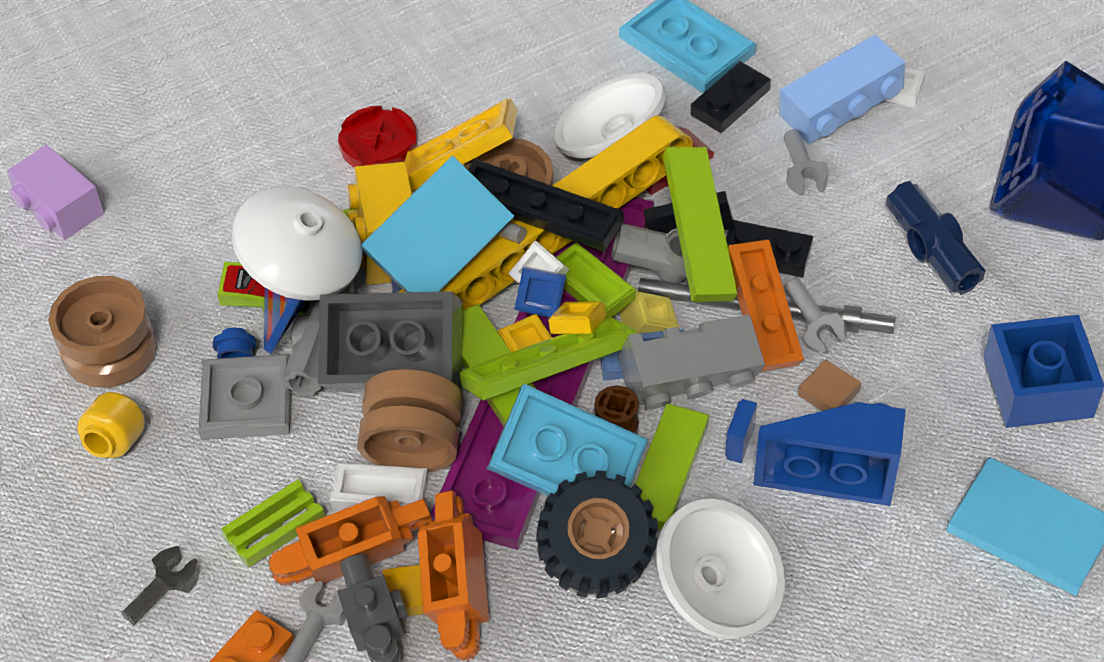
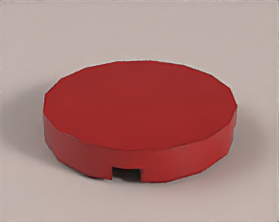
(377, 136)

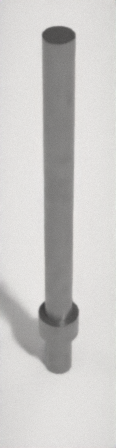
(853, 315)

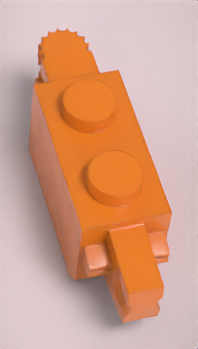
(365, 528)
(453, 576)

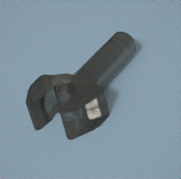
(164, 581)

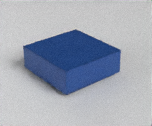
(539, 291)
(740, 430)

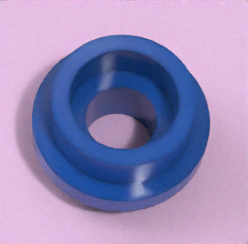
(234, 343)

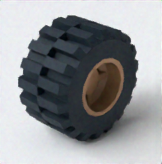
(596, 534)

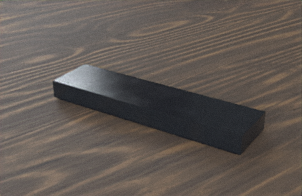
(550, 206)

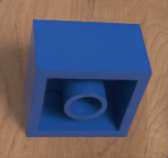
(1043, 371)

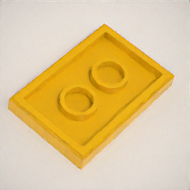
(462, 141)

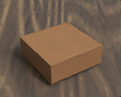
(829, 387)

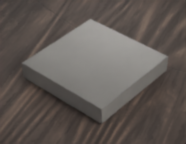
(244, 397)

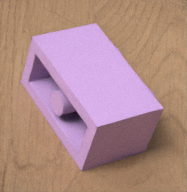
(54, 192)

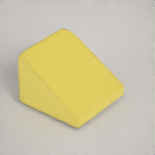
(649, 313)

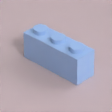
(842, 89)

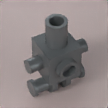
(371, 610)

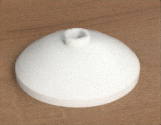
(608, 114)
(296, 243)
(736, 558)

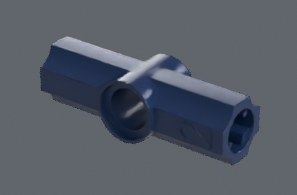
(935, 237)

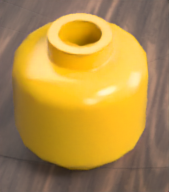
(110, 425)

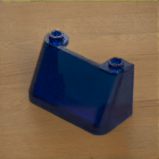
(1056, 157)

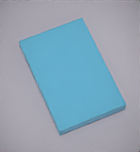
(687, 41)
(437, 230)
(555, 441)
(1030, 526)

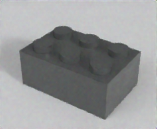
(388, 332)

